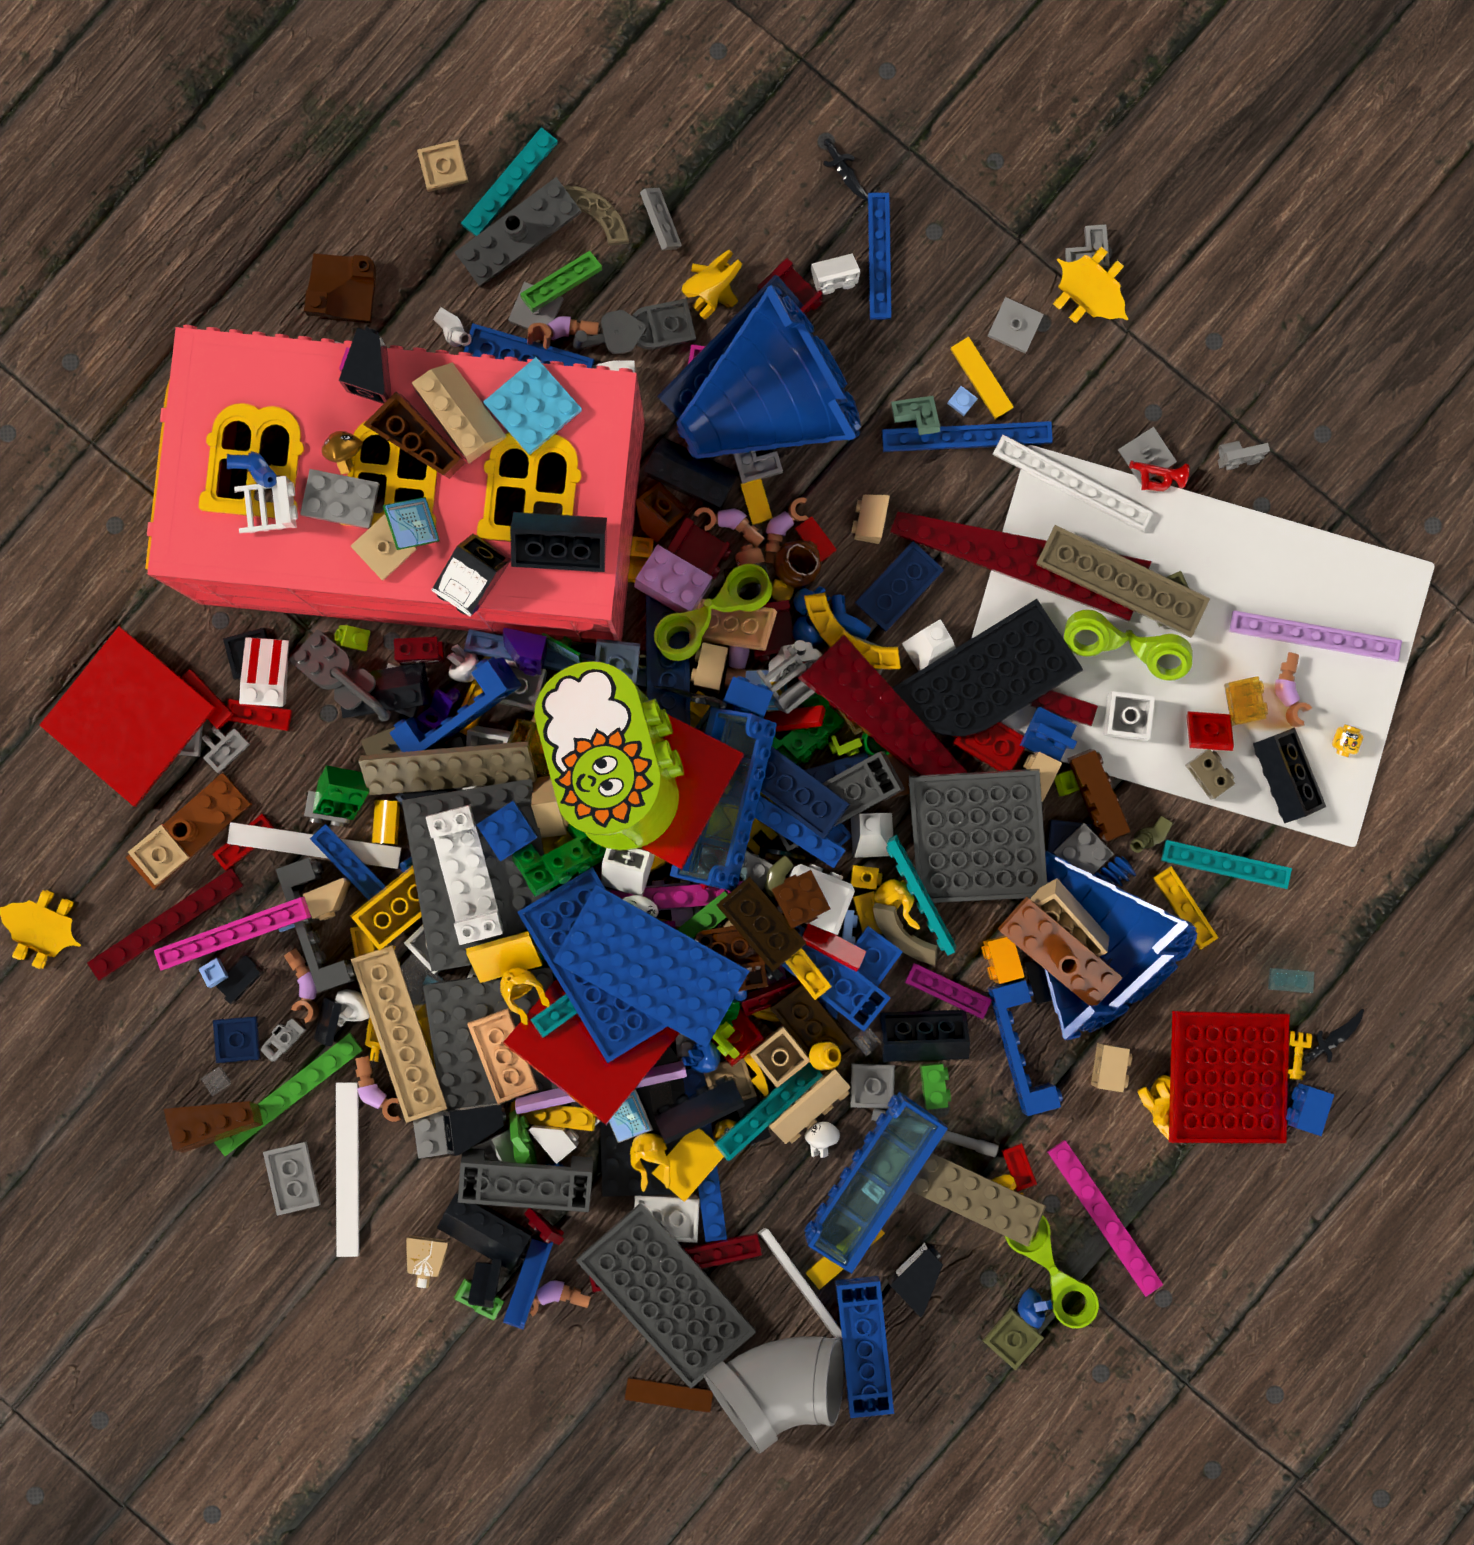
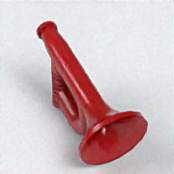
(1180, 475)

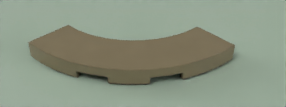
(602, 212)
(892, 929)

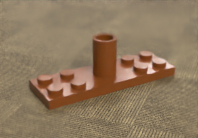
(204, 817)
(1060, 952)

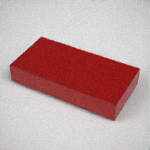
(811, 531)
(1019, 1167)

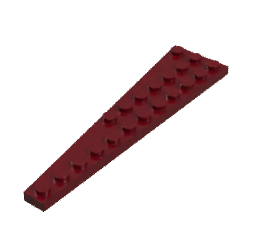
(1005, 554)
(868, 700)

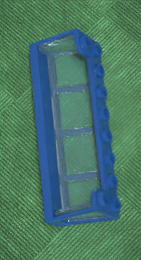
(723, 843)
(874, 1182)

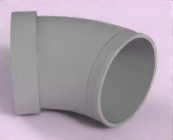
(780, 1387)

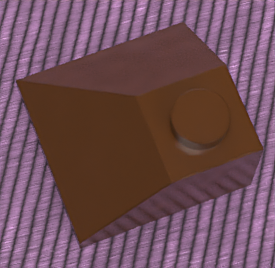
(659, 512)

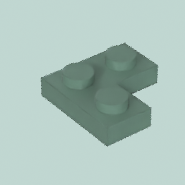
(918, 409)

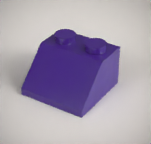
(526, 650)

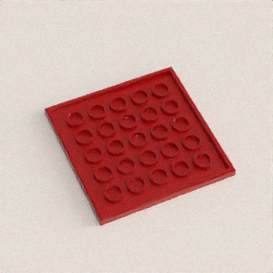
(127, 716)
(707, 772)
(576, 1064)
(1229, 1077)

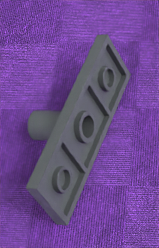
(502, 246)

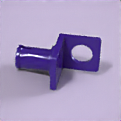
(440, 707)

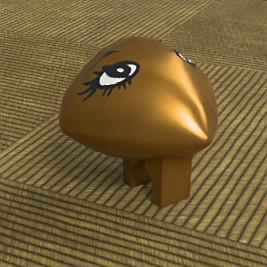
(340, 448)

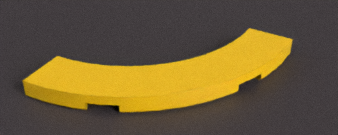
(831, 631)

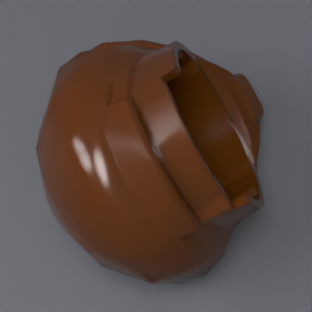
(797, 563)

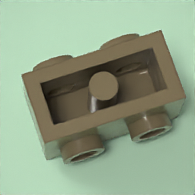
(1208, 775)

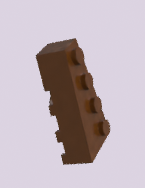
(411, 432)
(1098, 795)
(206, 1124)

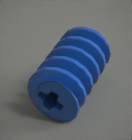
(1116, 872)

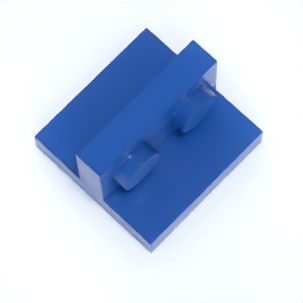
(1049, 734)
(879, 955)

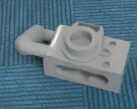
(284, 1039)

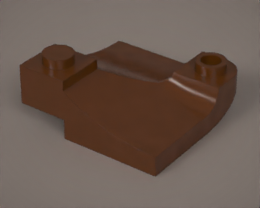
(341, 288)
(732, 945)

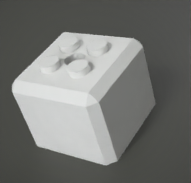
(837, 893)

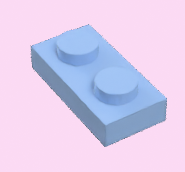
(849, 923)

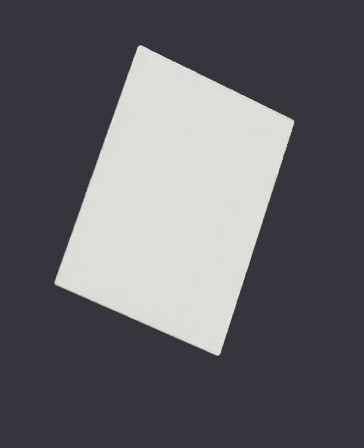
(1242, 565)

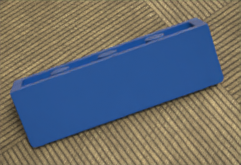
(527, 1283)

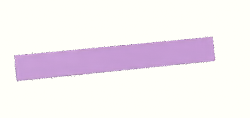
(1315, 636)
(558, 1097)

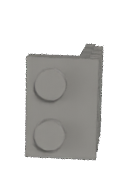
(795, 694)

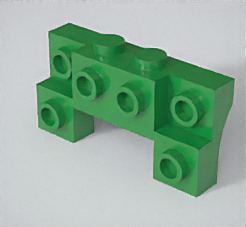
(801, 743)
(559, 864)

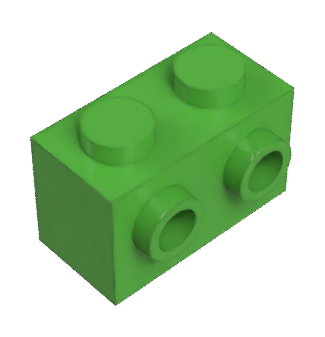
(934, 1086)

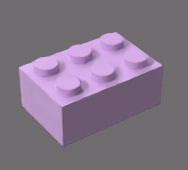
(672, 581)

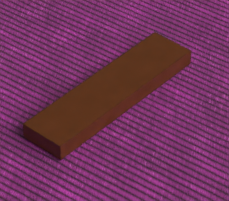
(668, 1394)

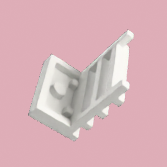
(284, 506)

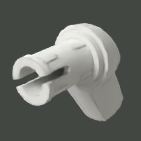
(452, 328)

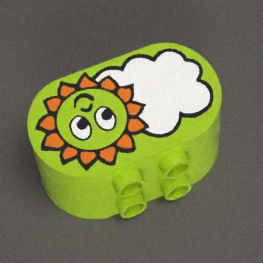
(608, 755)

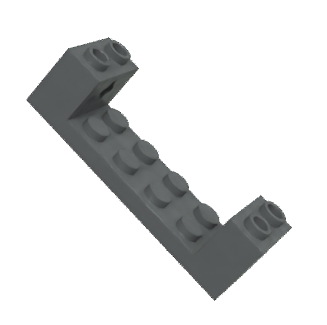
(862, 787)
(324, 977)
(525, 1183)

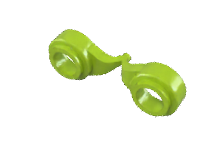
(698, 620)
(1146, 648)
(1060, 1282)

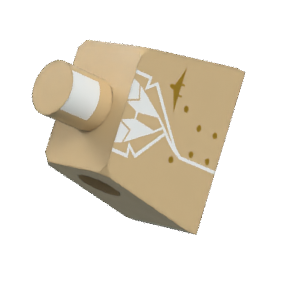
(425, 1257)

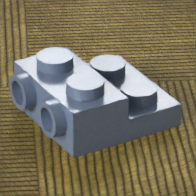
(620, 655)

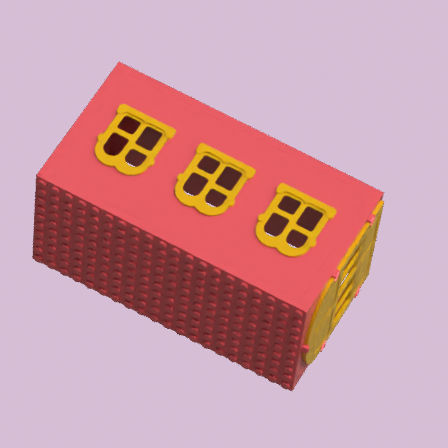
(313, 567)

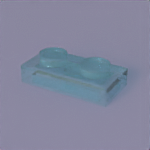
(1291, 980)

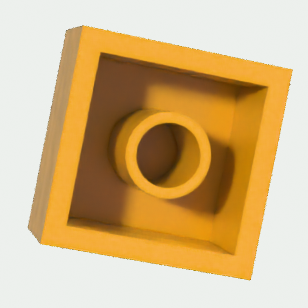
(1002, 959)

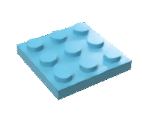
(532, 406)

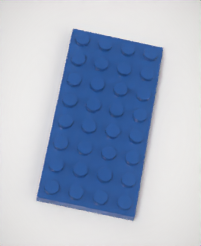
(651, 966)
(609, 1020)

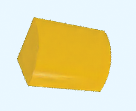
(386, 822)

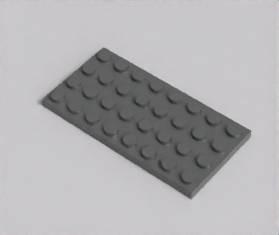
(666, 1295)

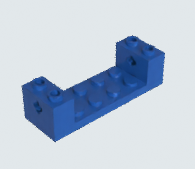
(497, 683)
(850, 991)
(1034, 1099)
(864, 1347)

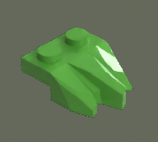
(522, 1144)

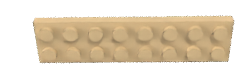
(399, 1033)

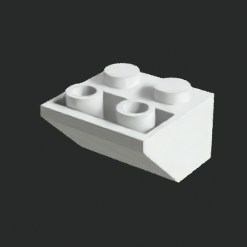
(835, 273)
(626, 870)

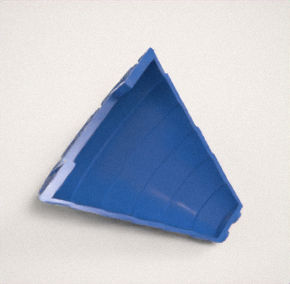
(770, 388)
(1141, 943)

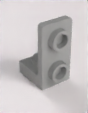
(318, 818)

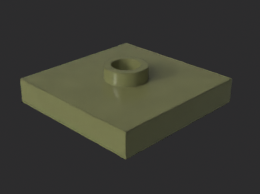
(1013, 1339)

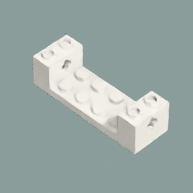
(465, 874)

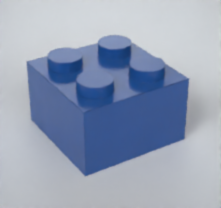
(747, 697)
(507, 830)
(1309, 1109)

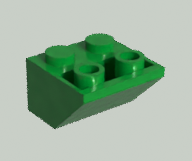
(340, 793)

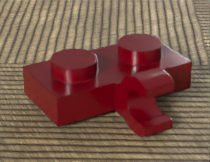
(548, 1231)

